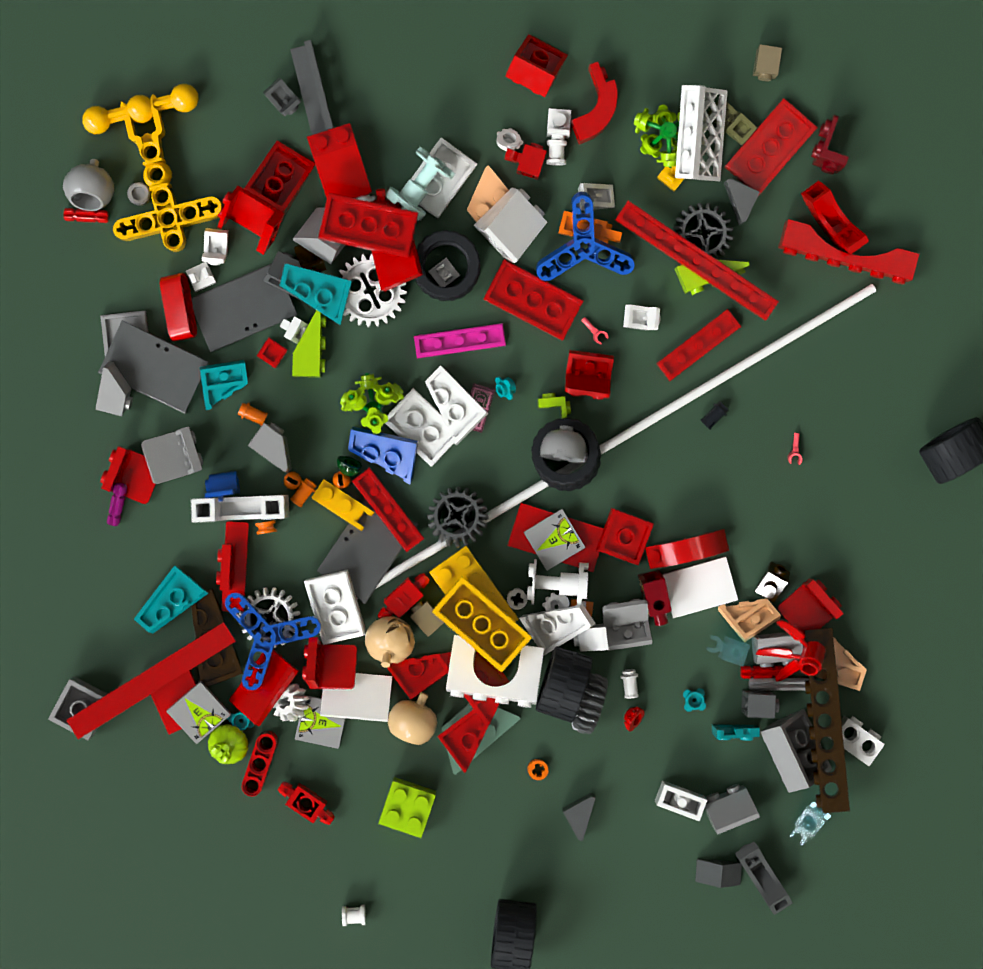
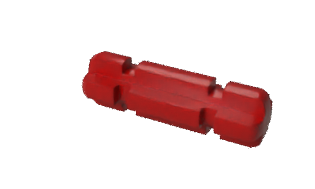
(85, 216)
(757, 672)

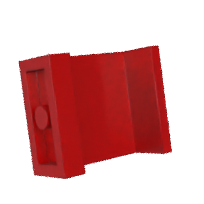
(252, 214)

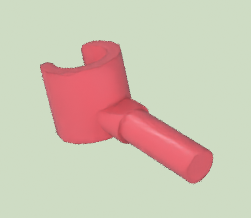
(594, 330)
(795, 450)

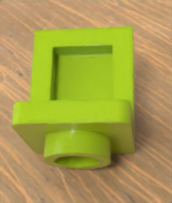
(550, 400)

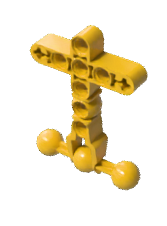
(141, 110)

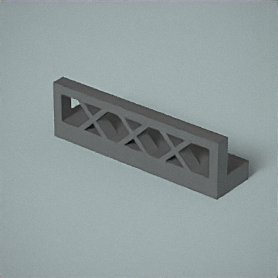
(311, 88)

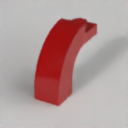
(597, 120)
(832, 219)
(687, 549)

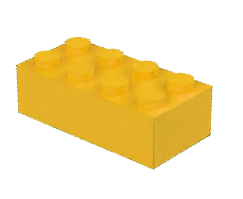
(465, 564)
(481, 624)

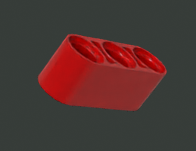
(178, 307)
(255, 773)

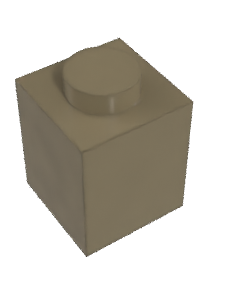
(767, 62)
(425, 618)

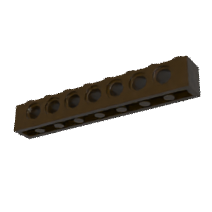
(840, 800)

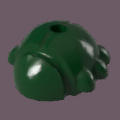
(348, 465)

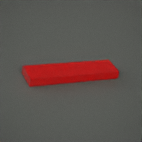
(698, 345)
(388, 509)

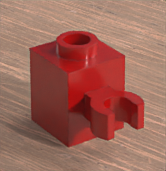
(529, 161)

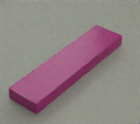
(459, 340)

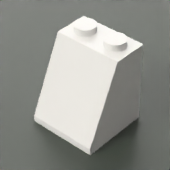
(512, 224)

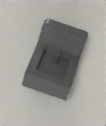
(282, 97)

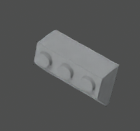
(791, 750)

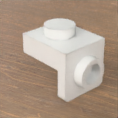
(215, 246)
(642, 317)

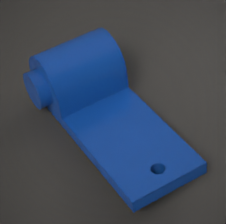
(222, 484)

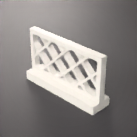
(692, 132)

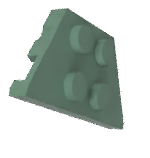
(499, 725)

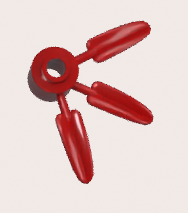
(810, 658)

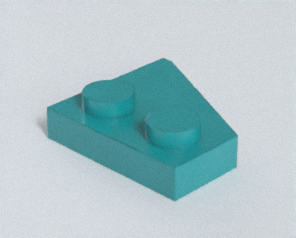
(222, 380)
(744, 732)

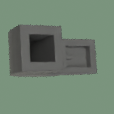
(763, 877)

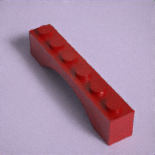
(802, 239)

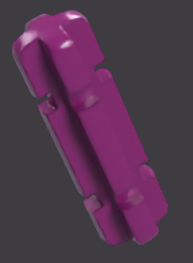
(116, 504)

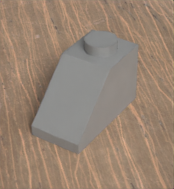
(113, 391)

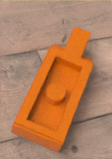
(602, 229)

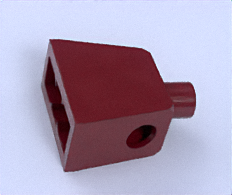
(654, 588)

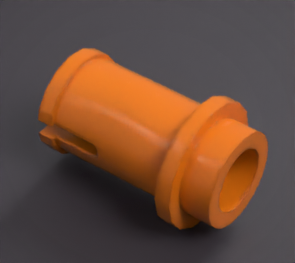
(252, 414)
(303, 492)

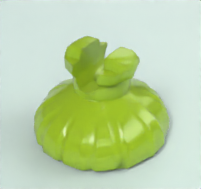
(227, 744)

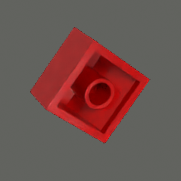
(536, 65)

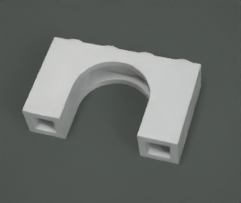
(240, 508)
(520, 689)

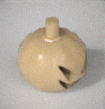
(390, 646)
(413, 720)

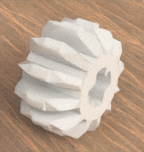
(291, 703)

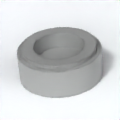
(139, 194)

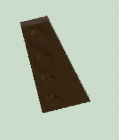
(225, 663)

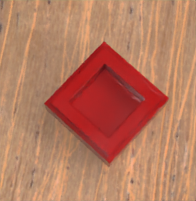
(272, 352)

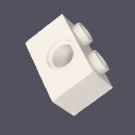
(680, 800)

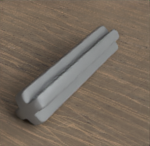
(770, 684)

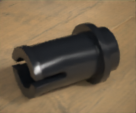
(714, 415)

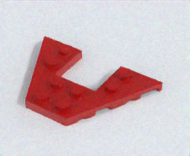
(466, 734)

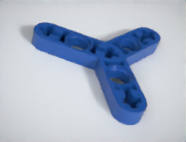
(586, 236)
(265, 646)

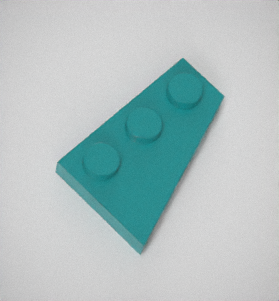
(318, 290)
(169, 600)

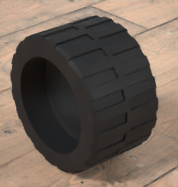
(467, 247)
(955, 451)
(574, 480)
(564, 684)
(513, 935)

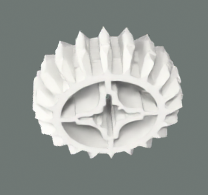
(278, 600)

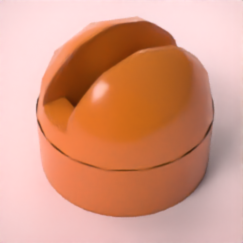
(295, 476)
(335, 480)

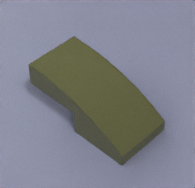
(736, 124)

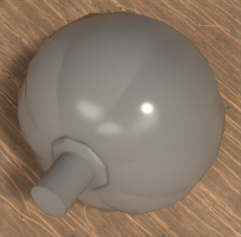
(89, 186)

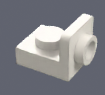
(558, 124)

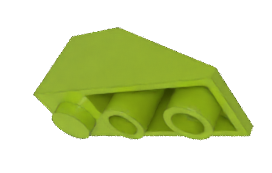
(693, 283)
(308, 352)

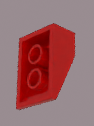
(339, 162)
(280, 177)

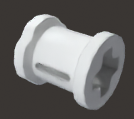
(556, 152)
(520, 605)
(353, 915)

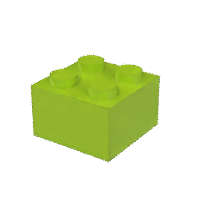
(407, 807)

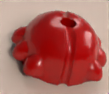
(633, 717)

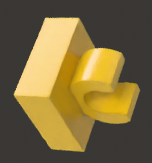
(668, 178)

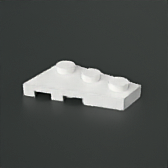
(458, 408)
(556, 626)

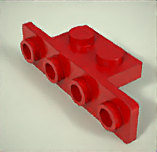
(233, 562)

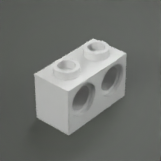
(855, 742)

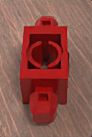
(404, 596)
(287, 789)

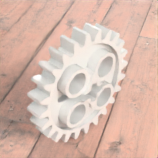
(355, 298)

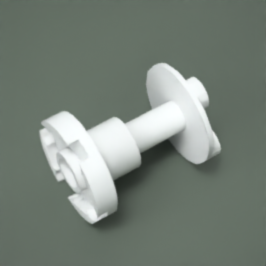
(568, 584)

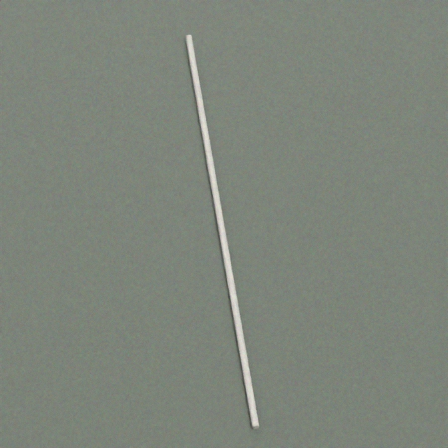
(643, 424)

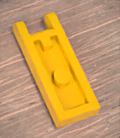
(340, 503)

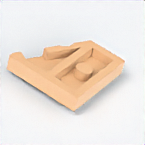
(487, 194)
(750, 617)
(849, 670)

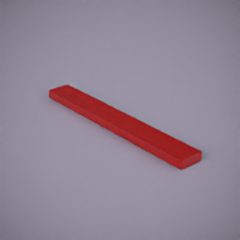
(696, 260)
(150, 680)

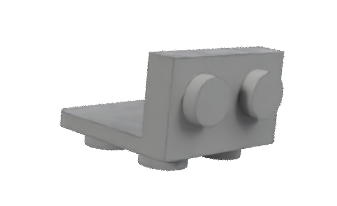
(172, 455)
(627, 624)

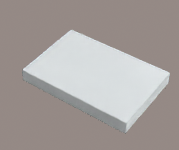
(442, 189)
(420, 421)
(700, 587)
(335, 606)
(365, 701)

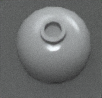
(564, 445)

